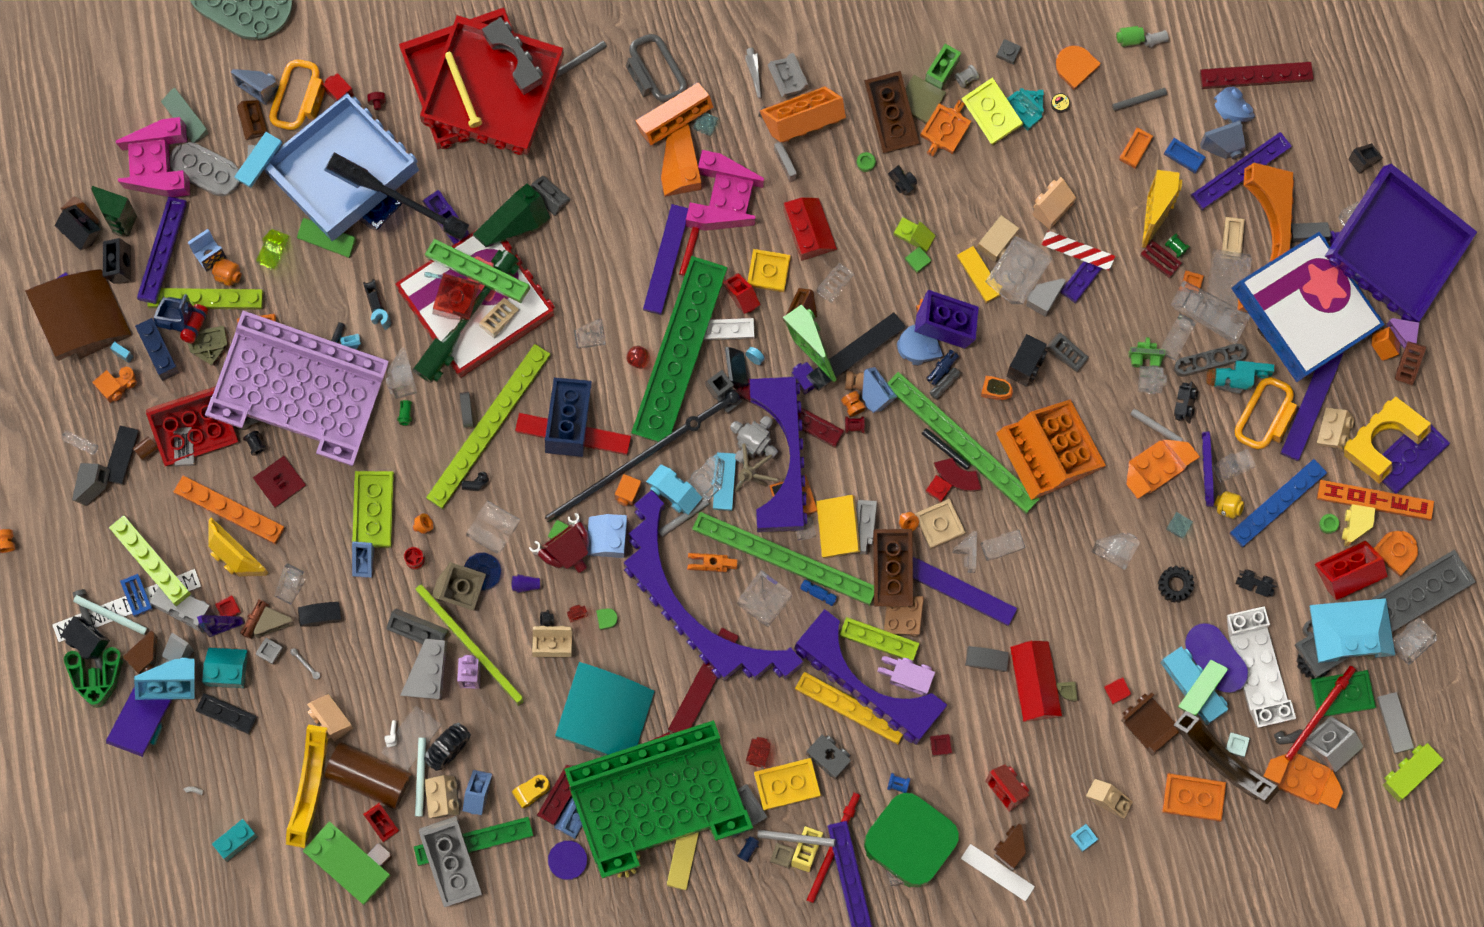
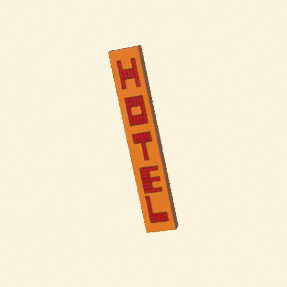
(1376, 499)

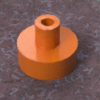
(908, 521)
(423, 523)

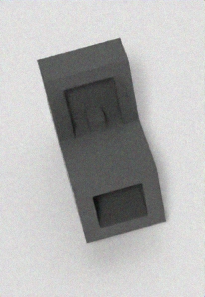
(718, 387)

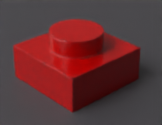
(938, 488)

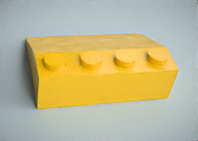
(1160, 200)

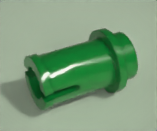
(405, 413)

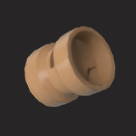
(858, 381)

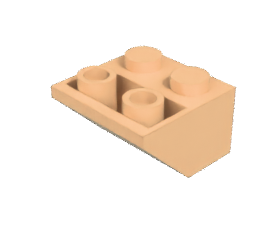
(1053, 203)
(330, 716)

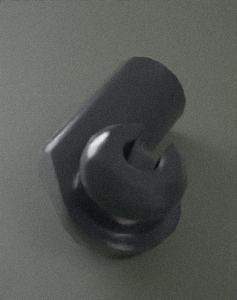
(477, 484)

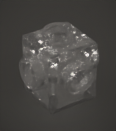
(1151, 379)

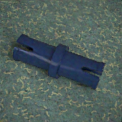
(942, 367)

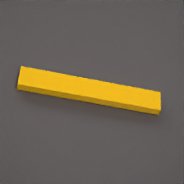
(845, 706)

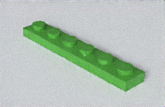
(477, 271)

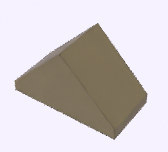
(271, 622)

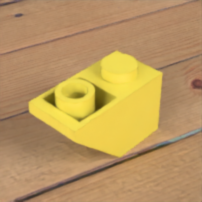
(1359, 522)

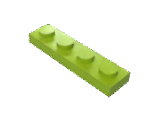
(879, 639)

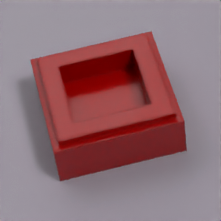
(228, 607)

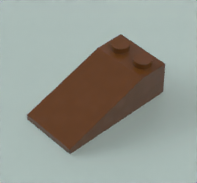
(891, 111)
(893, 567)

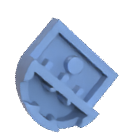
(1233, 106)
(918, 347)

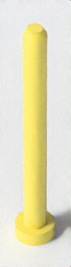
(474, 120)

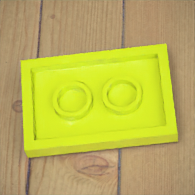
(992, 111)

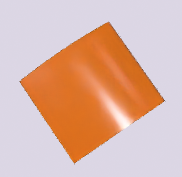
(1050, 449)

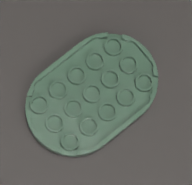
(247, 17)

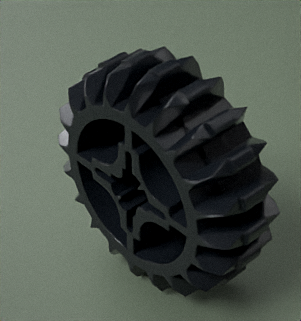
(447, 746)

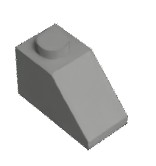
(1044, 296)
(176, 649)

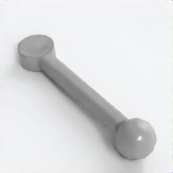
(294, 652)

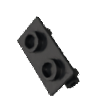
(1188, 395)
(1263, 584)

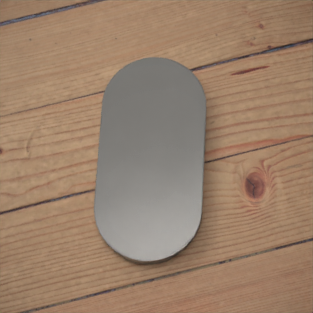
(205, 168)

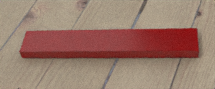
(595, 438)

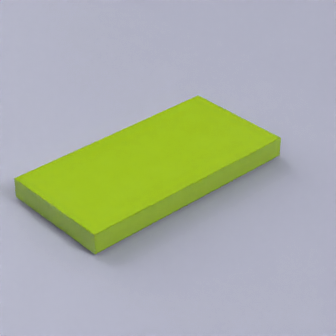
(373, 508)

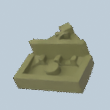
(209, 344)

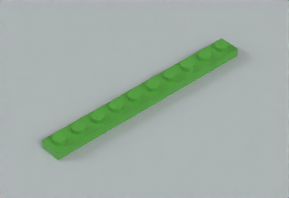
(961, 442)
(784, 558)

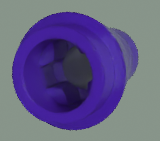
(524, 583)

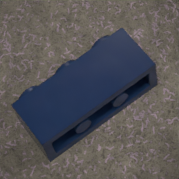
(157, 349)

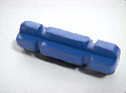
(818, 592)

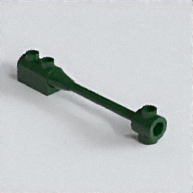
(439, 351)

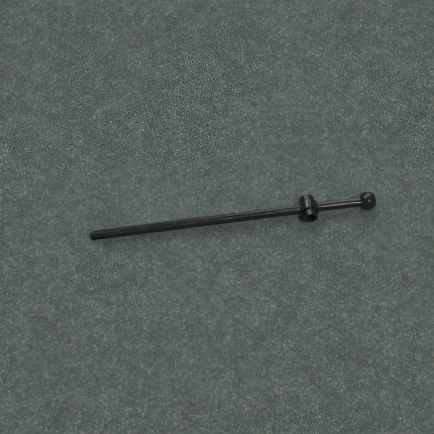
(731, 398)

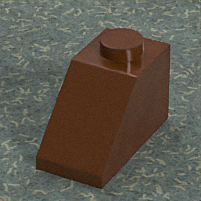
(143, 654)

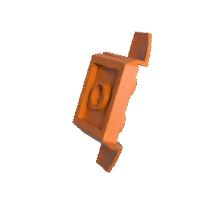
(1158, 466)
(1305, 780)

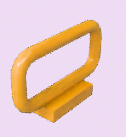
(311, 100)
(1281, 421)

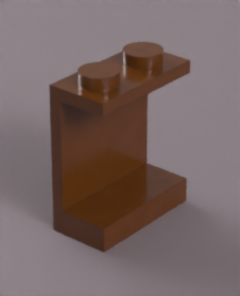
(1149, 723)

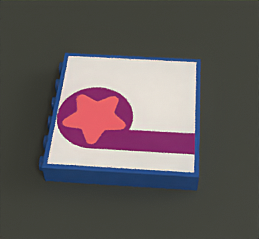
(1307, 307)

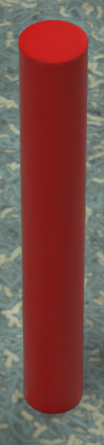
(689, 250)

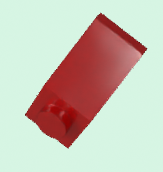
(742, 293)

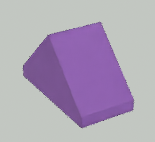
(1404, 331)

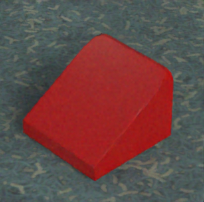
(1117, 690)

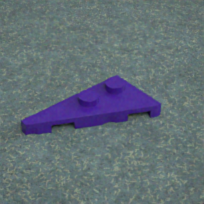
(215, 624)

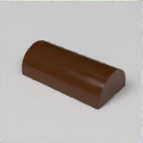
(367, 775)

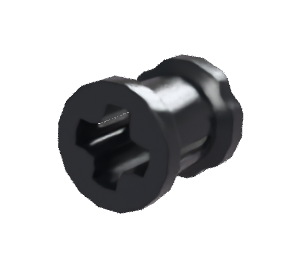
(254, 443)

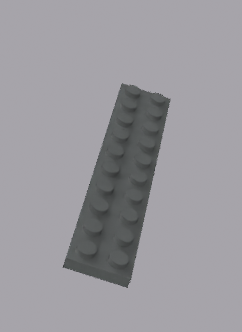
(1406, 601)

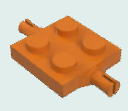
(945, 128)

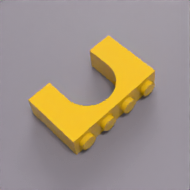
(1394, 416)

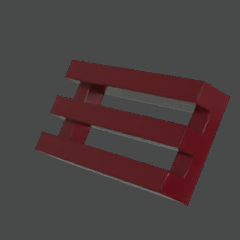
(1175, 261)

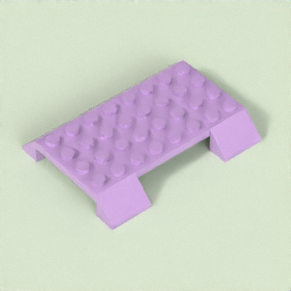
(298, 385)

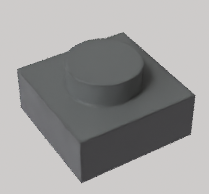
(1008, 51)

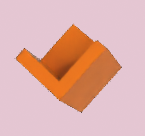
(1385, 343)

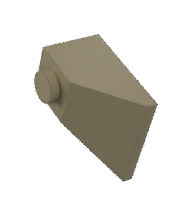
(459, 585)

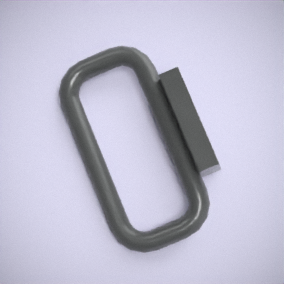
(641, 75)

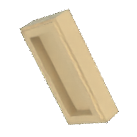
(1233, 234)

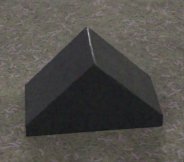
(1364, 157)

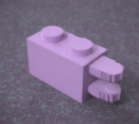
(469, 672)
(908, 675)

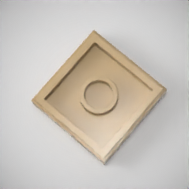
(940, 524)

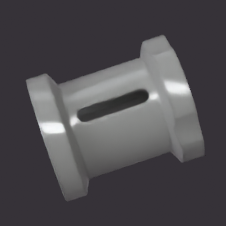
(967, 76)

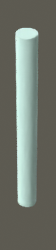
(110, 615)
(420, 777)

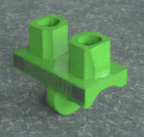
(1146, 350)

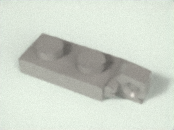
(866, 522)

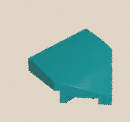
(1027, 106)

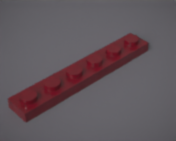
(1256, 75)

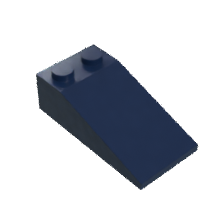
(568, 417)

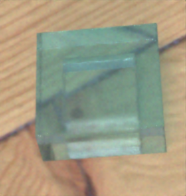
(1179, 525)

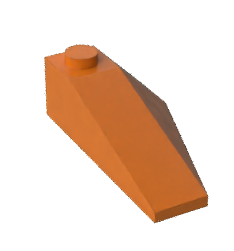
(680, 166)

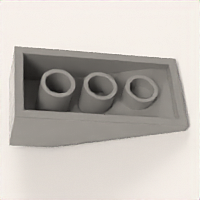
(450, 861)

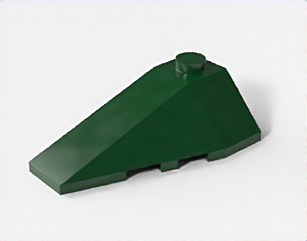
(516, 216)

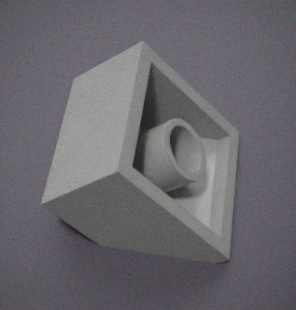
(1333, 743)

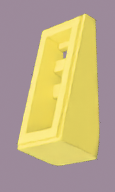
(801, 864)

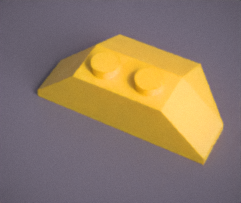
(230, 552)

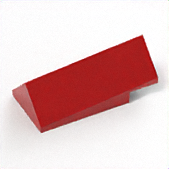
(1035, 680)

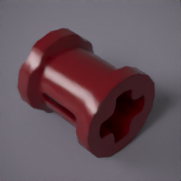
(854, 424)

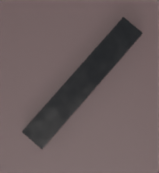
(858, 350)

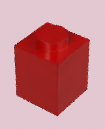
(337, 87)

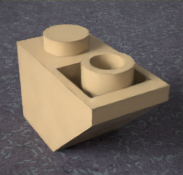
(1109, 798)

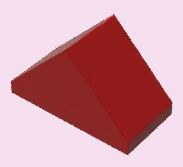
(381, 822)

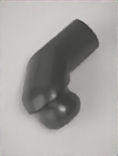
(1288, 739)

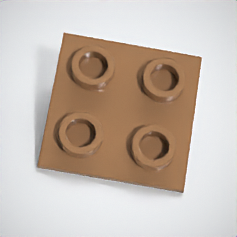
(905, 619)

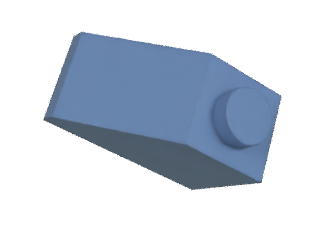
(876, 391)
(477, 792)

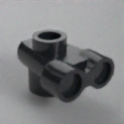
(904, 182)

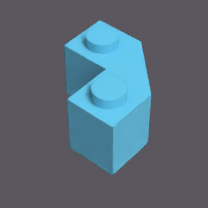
(680, 494)

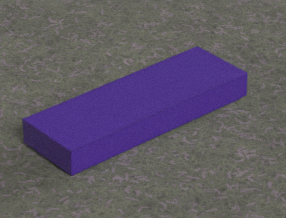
(1080, 281)

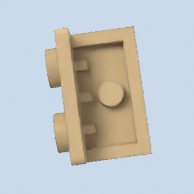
(1335, 428)
(552, 641)
(442, 796)

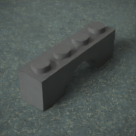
(500, 37)

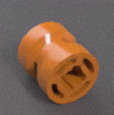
(853, 403)
(6, 543)

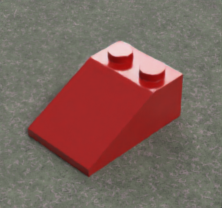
(1006, 786)

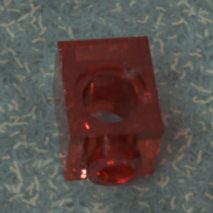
(758, 752)

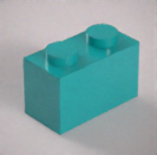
(234, 840)

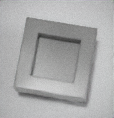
(269, 651)

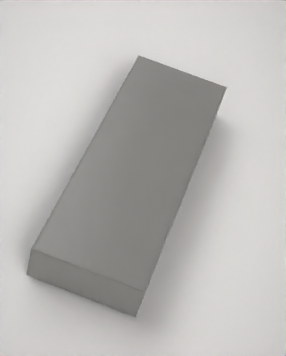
(1395, 722)

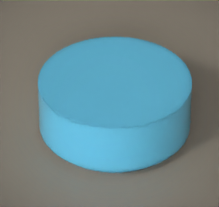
(755, 355)

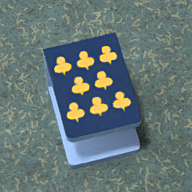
(201, 244)

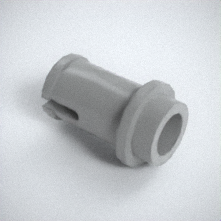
(1156, 38)

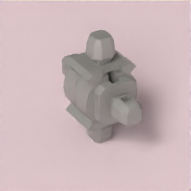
(755, 437)

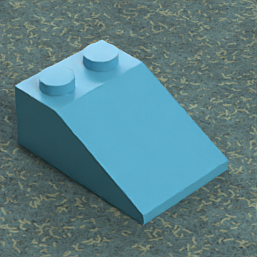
(167, 681)

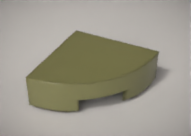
(1067, 690)

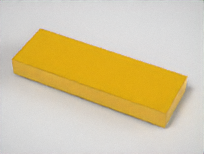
(978, 273)

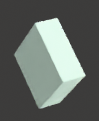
(1237, 744)

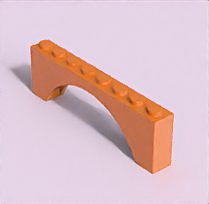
(1274, 192)

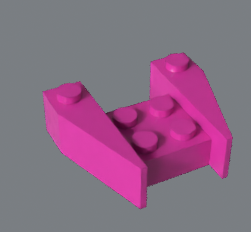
(150, 159)
(729, 195)

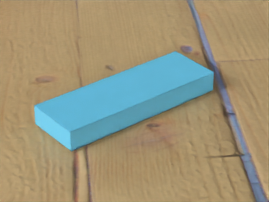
(258, 160)
(724, 497)

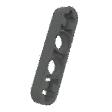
(1209, 358)

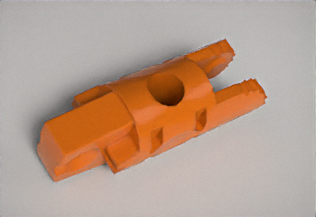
(722, 562)

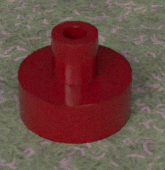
(376, 99)

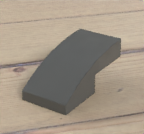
(987, 658)

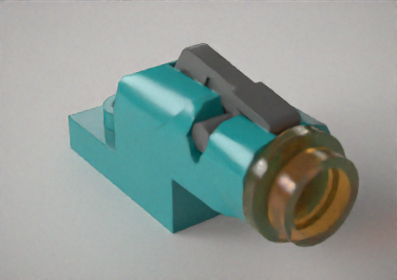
(1240, 377)

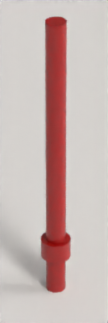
(1341, 683)
(849, 812)

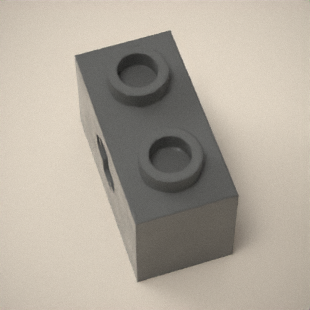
(818, 751)

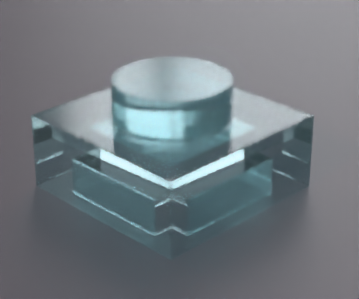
(705, 124)

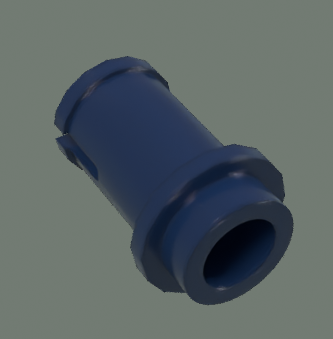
(748, 849)

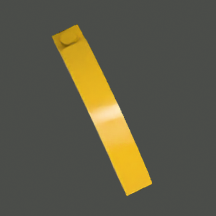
(309, 786)

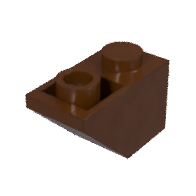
(1012, 849)

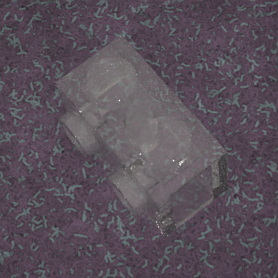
(1414, 640)

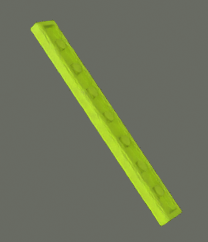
(469, 644)

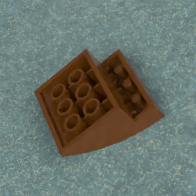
(78, 314)

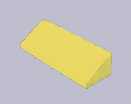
(682, 861)

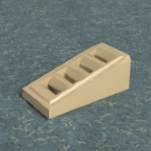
(499, 326)

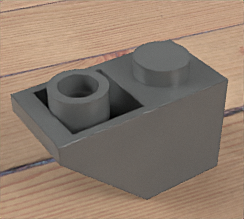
(90, 482)

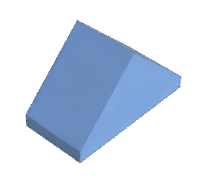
(362, 559)

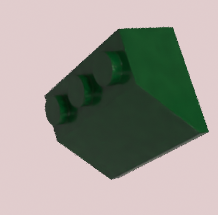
(116, 211)

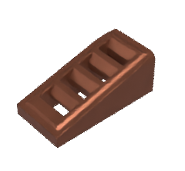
(1401, 372)

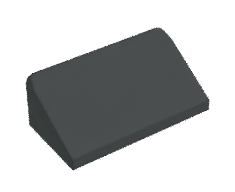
(552, 197)
(1303, 231)

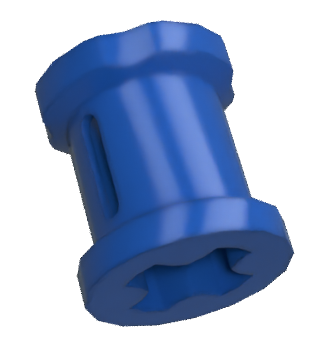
(891, 785)

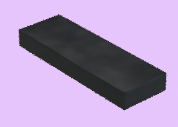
(122, 454)
(226, 714)

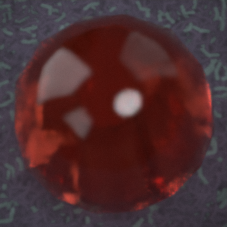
(638, 357)

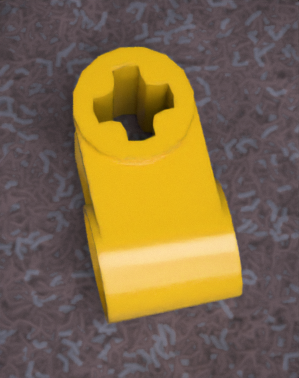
(528, 793)

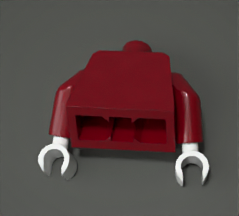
(566, 547)

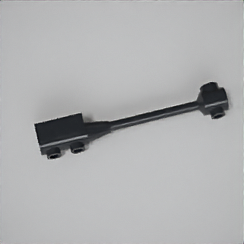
(359, 176)

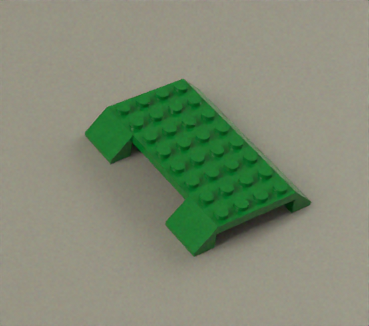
(656, 796)

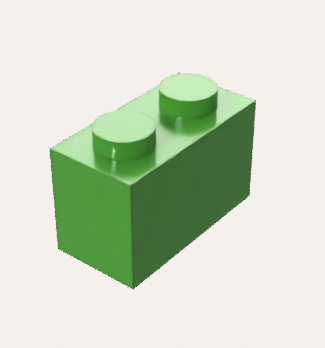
(943, 66)

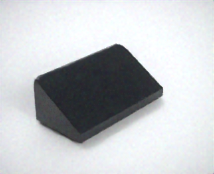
(736, 367)

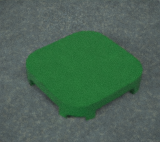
(911, 839)

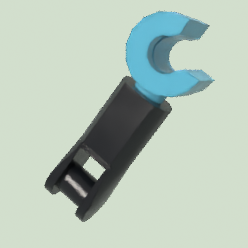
(376, 305)

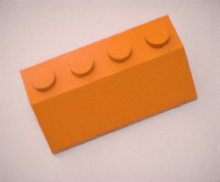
(803, 114)

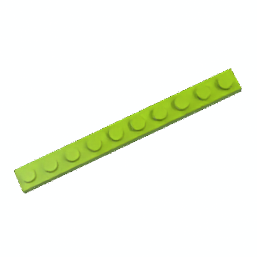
(488, 426)

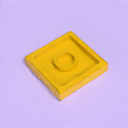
(768, 270)

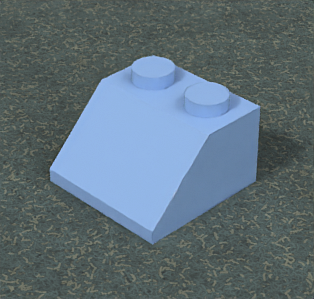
(607, 535)

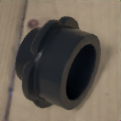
(546, 618)

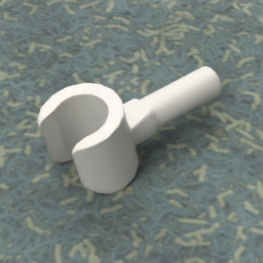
(391, 740)

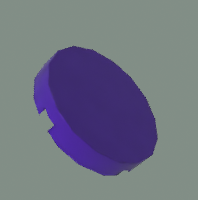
(567, 860)

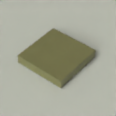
(923, 98)

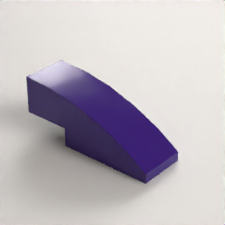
(439, 205)

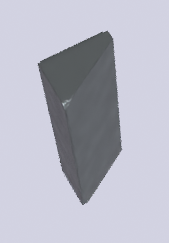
(414, 627)

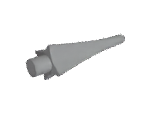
(752, 63)

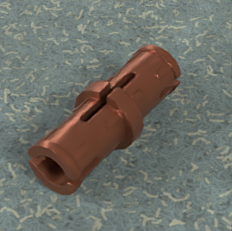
(253, 619)

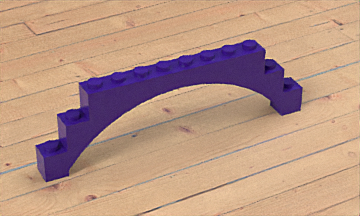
(719, 653)

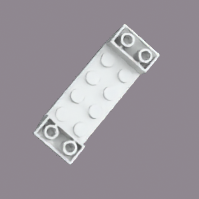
(1264, 684)

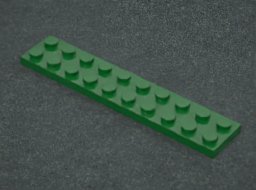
(679, 349)

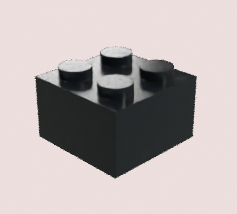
(1029, 356)

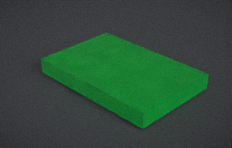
(1355, 697)

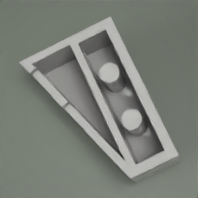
(185, 612)
(428, 671)

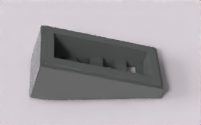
(1063, 356)

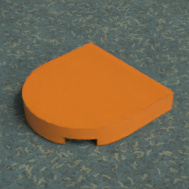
(1075, 65)
(1398, 550)

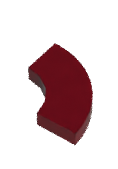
(957, 477)

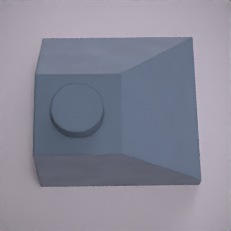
(256, 84)
(1225, 141)

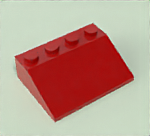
(188, 412)

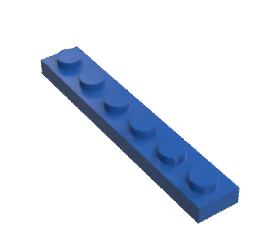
(1278, 503)

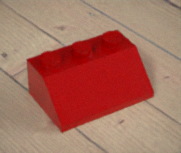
(809, 227)
(1351, 570)

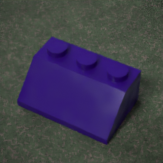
(947, 319)

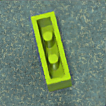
(1412, 771)

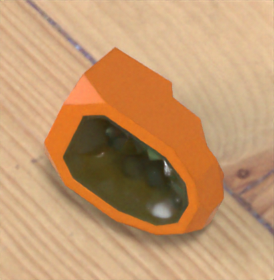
(996, 388)

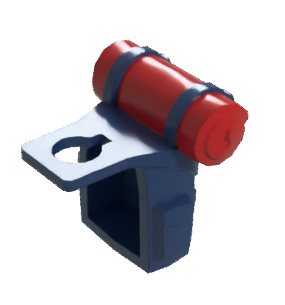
(181, 316)

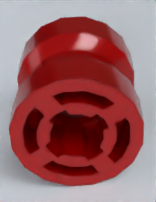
(414, 554)

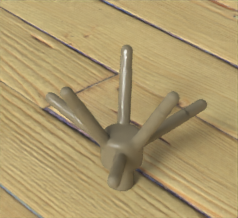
(749, 473)

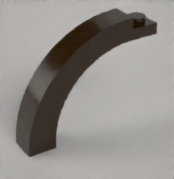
(1222, 760)

